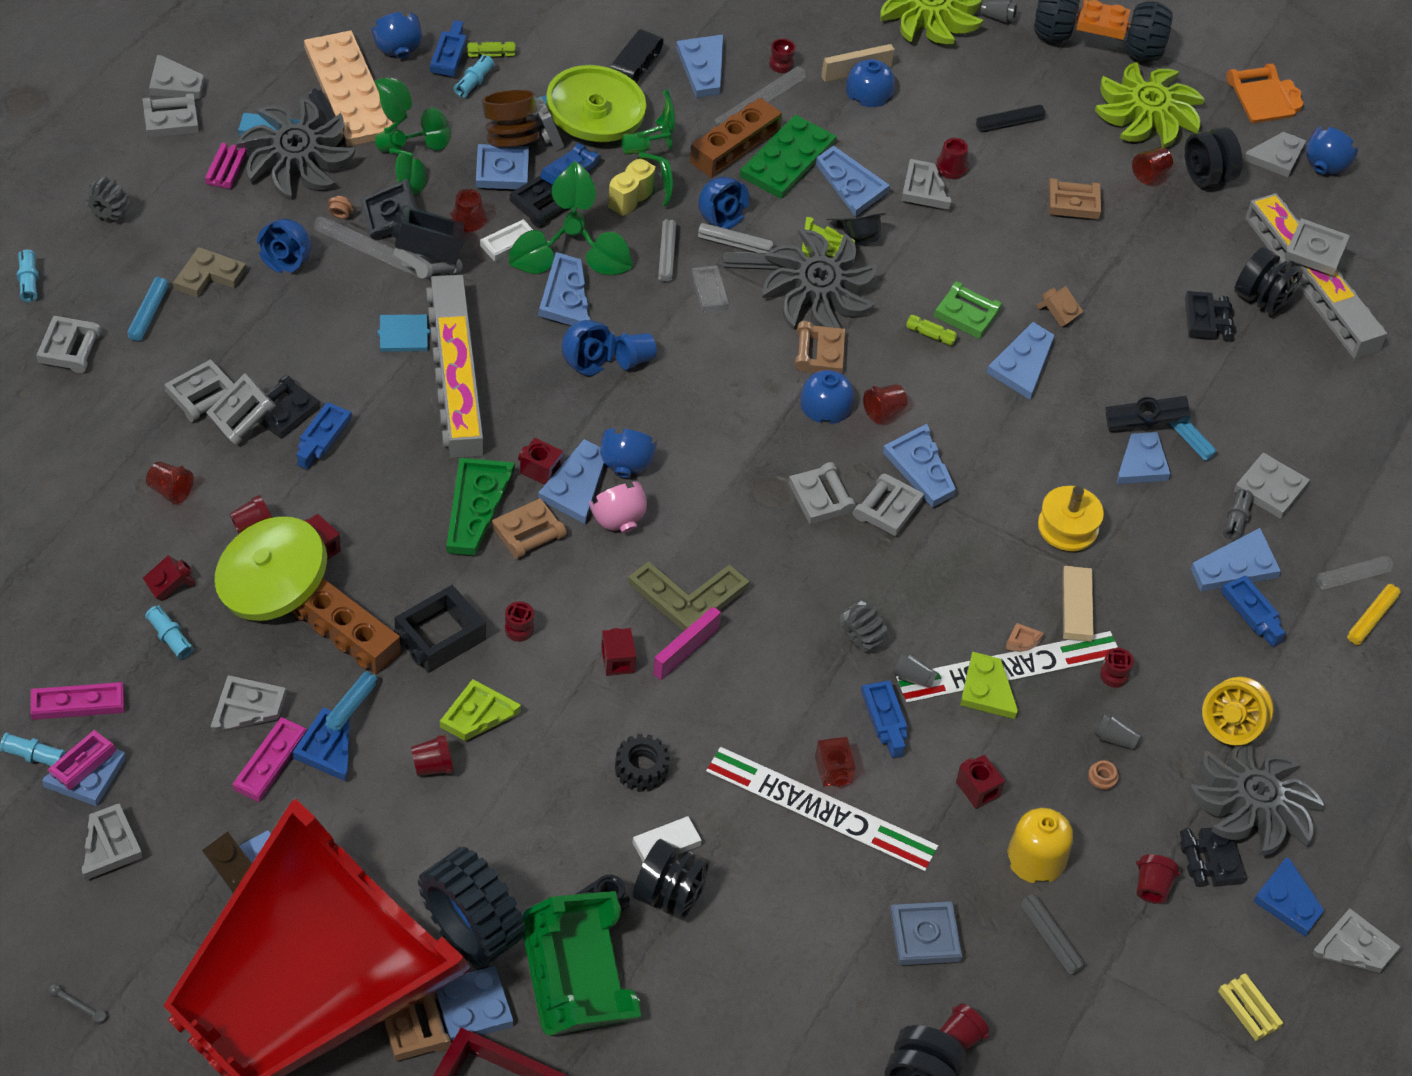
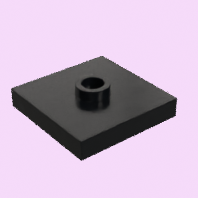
(383, 205)

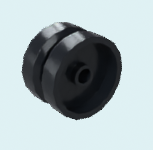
(1213, 157)
(925, 1053)

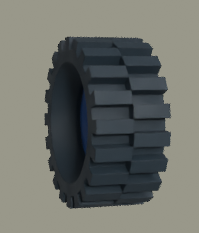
(471, 906)

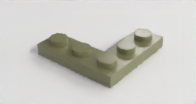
(677, 604)

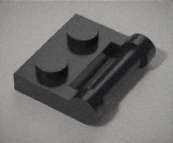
(533, 196)
(291, 410)

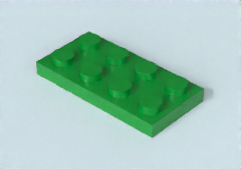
(787, 156)

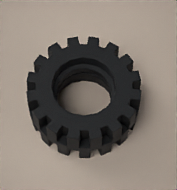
(642, 748)

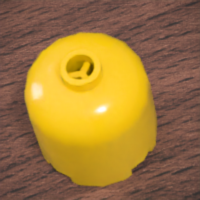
(1040, 845)

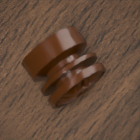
(511, 117)

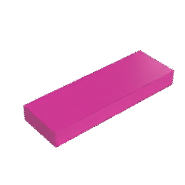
(686, 643)
(77, 700)
(269, 760)

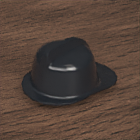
(862, 229)

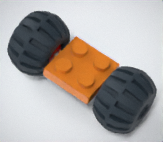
(1146, 35)

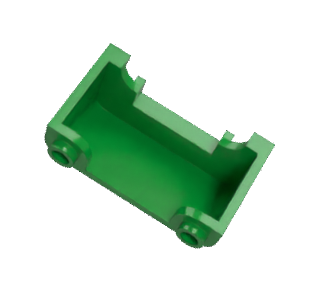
(576, 964)

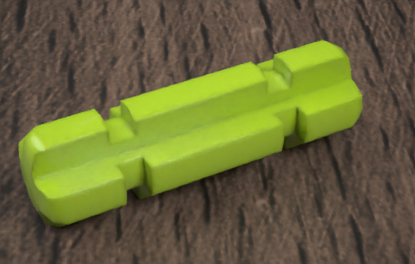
(491, 49)
(931, 330)

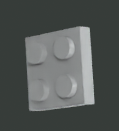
(1317, 246)
(1272, 485)

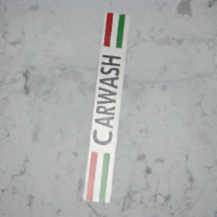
(1017, 665)
(822, 808)

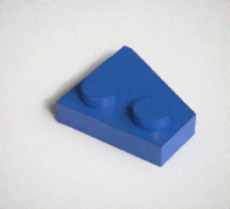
(325, 748)
(1290, 899)

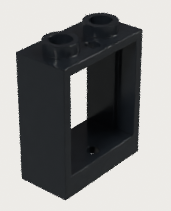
(428, 234)
(452, 601)

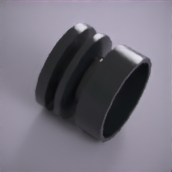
(1269, 281)
(675, 881)

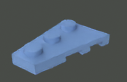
(702, 63)
(564, 292)

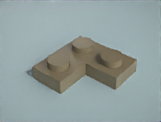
(205, 267)

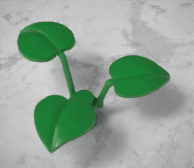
(395, 101)
(640, 142)
(572, 189)

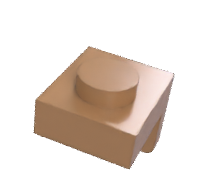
(1061, 305)

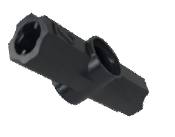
(1163, 411)

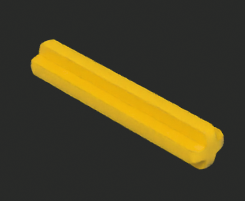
(1373, 614)

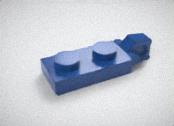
(449, 50)
(322, 433)
(1254, 609)
(886, 716)

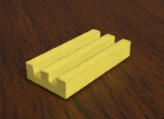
(1255, 1005)

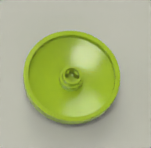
(595, 103)
(270, 568)

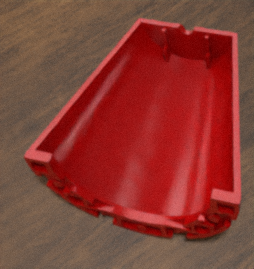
(303, 958)

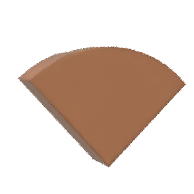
(1023, 638)

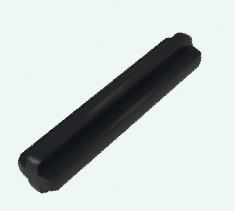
(325, 112)
(1010, 118)

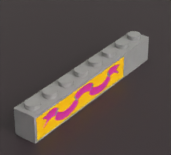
(1327, 293)
(456, 367)

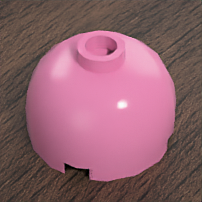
(620, 507)

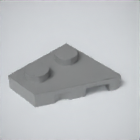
(174, 79)
(1277, 153)
(924, 185)
(247, 703)
(1357, 944)

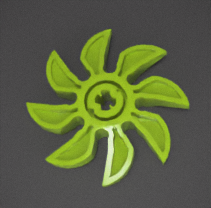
(936, 16)
(1149, 105)

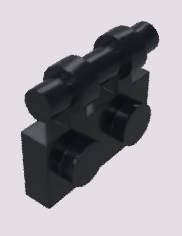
(1201, 315)
(1220, 856)

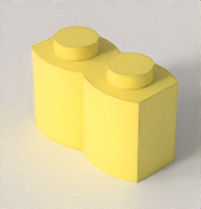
(631, 186)

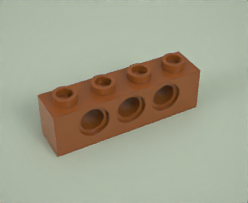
(735, 137)
(348, 625)

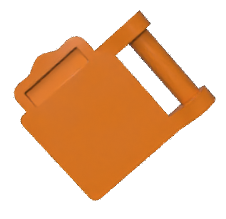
(1266, 98)

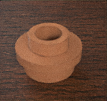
(340, 207)
(1106, 769)

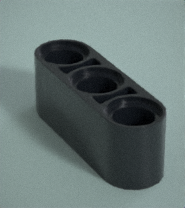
(638, 54)

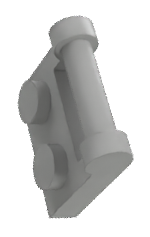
(170, 121)
(425, 265)
(60, 340)
(196, 384)
(235, 404)
(814, 498)
(894, 510)

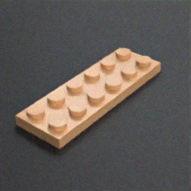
(347, 85)

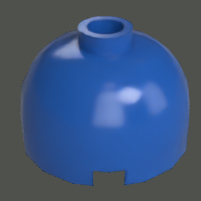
(397, 34)
(870, 83)
(1330, 151)
(723, 202)
(284, 245)
(588, 346)
(827, 396)
(627, 452)

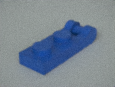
(579, 154)

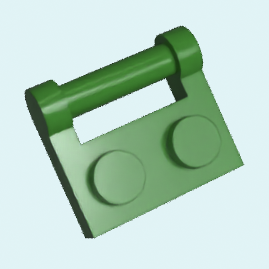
(965, 315)

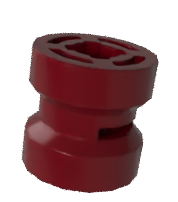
(782, 55)
(519, 621)
(1116, 667)

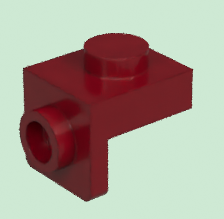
(168, 576)

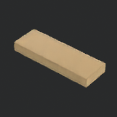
(840, 65)
(1077, 603)

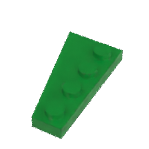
(475, 500)

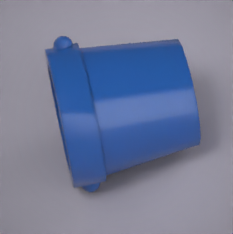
(634, 349)

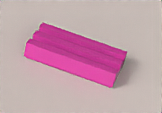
(230, 153)
(85, 762)

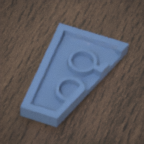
(851, 180)
(1023, 360)
(920, 464)
(575, 482)
(1244, 557)

